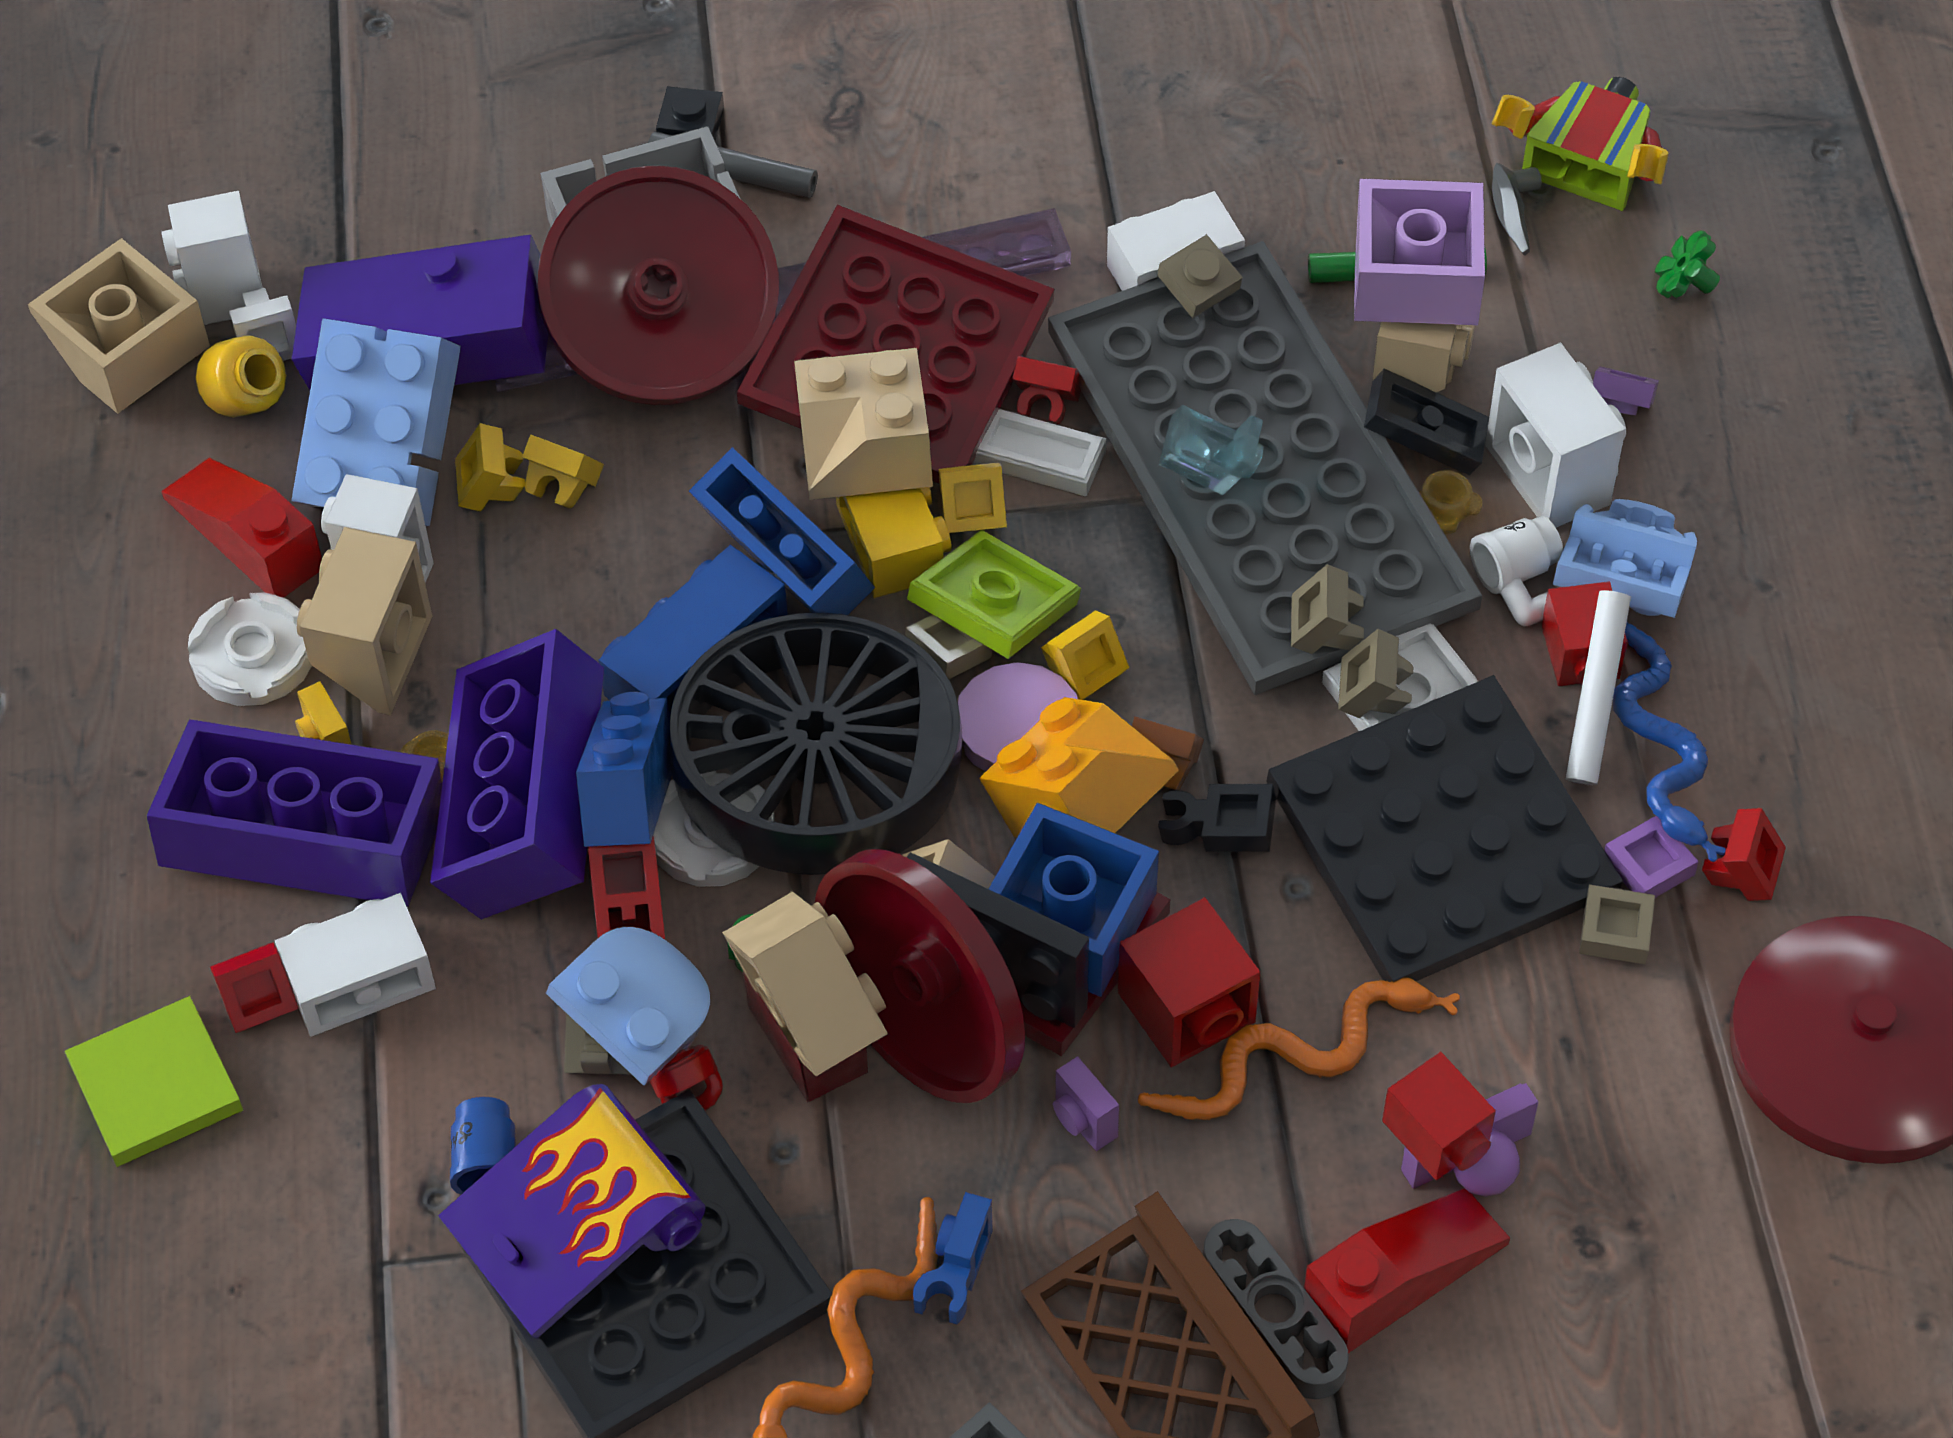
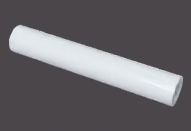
(1598, 687)

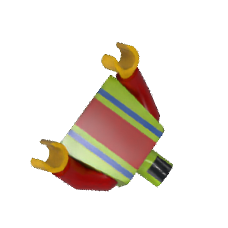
(1588, 139)

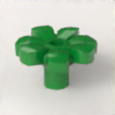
(1687, 266)

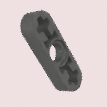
(1274, 1277)

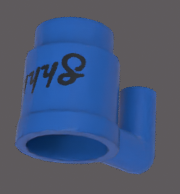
(479, 1139)

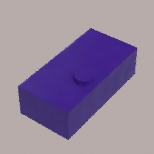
(463, 293)
(510, 775)
(296, 812)

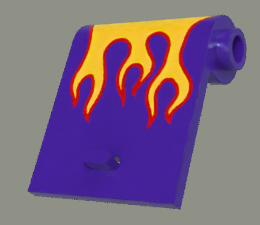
(574, 1206)

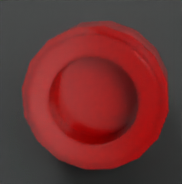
(686, 1071)

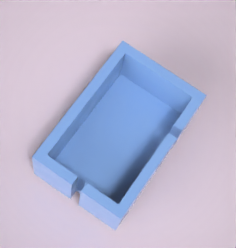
(373, 407)

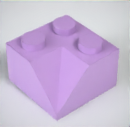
(1419, 252)

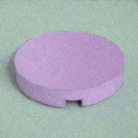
(1004, 706)

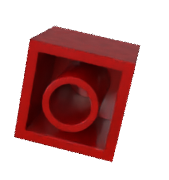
(1188, 982)

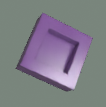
(1625, 389)
(1651, 859)
(1085, 1105)

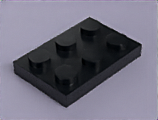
(1042, 955)

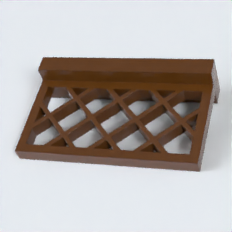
(1207, 1306)

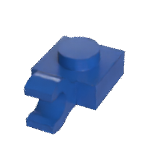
(963, 1245)

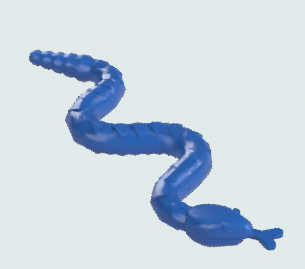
(1675, 820)

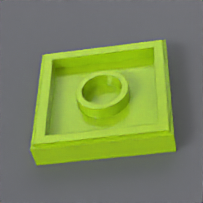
(994, 593)
(153, 1081)

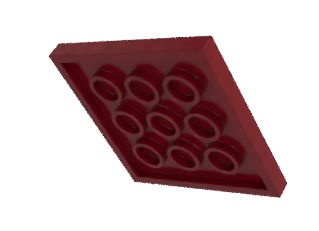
(893, 290)

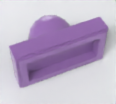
(1501, 1163)

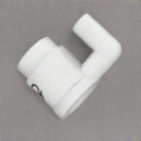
(1513, 556)

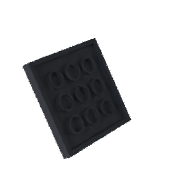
(1442, 831)
(684, 1314)

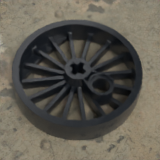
(815, 739)

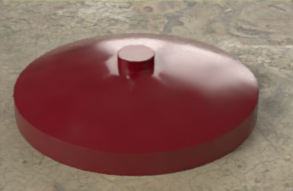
(657, 285)
(943, 981)
(1851, 1038)

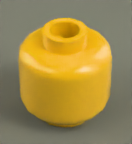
(241, 376)

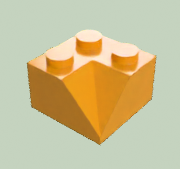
(1080, 764)

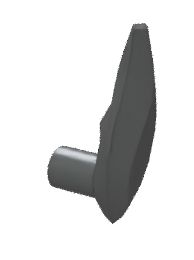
(1508, 201)

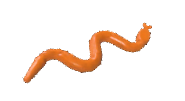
(1402, 995)
(849, 1336)

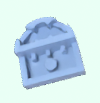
(1633, 550)
(634, 998)

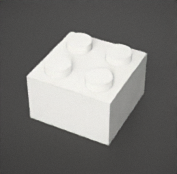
(1554, 434)

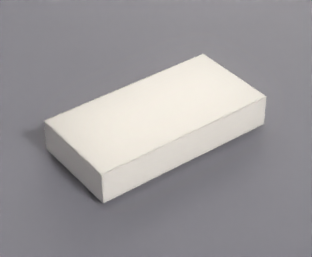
(1042, 452)

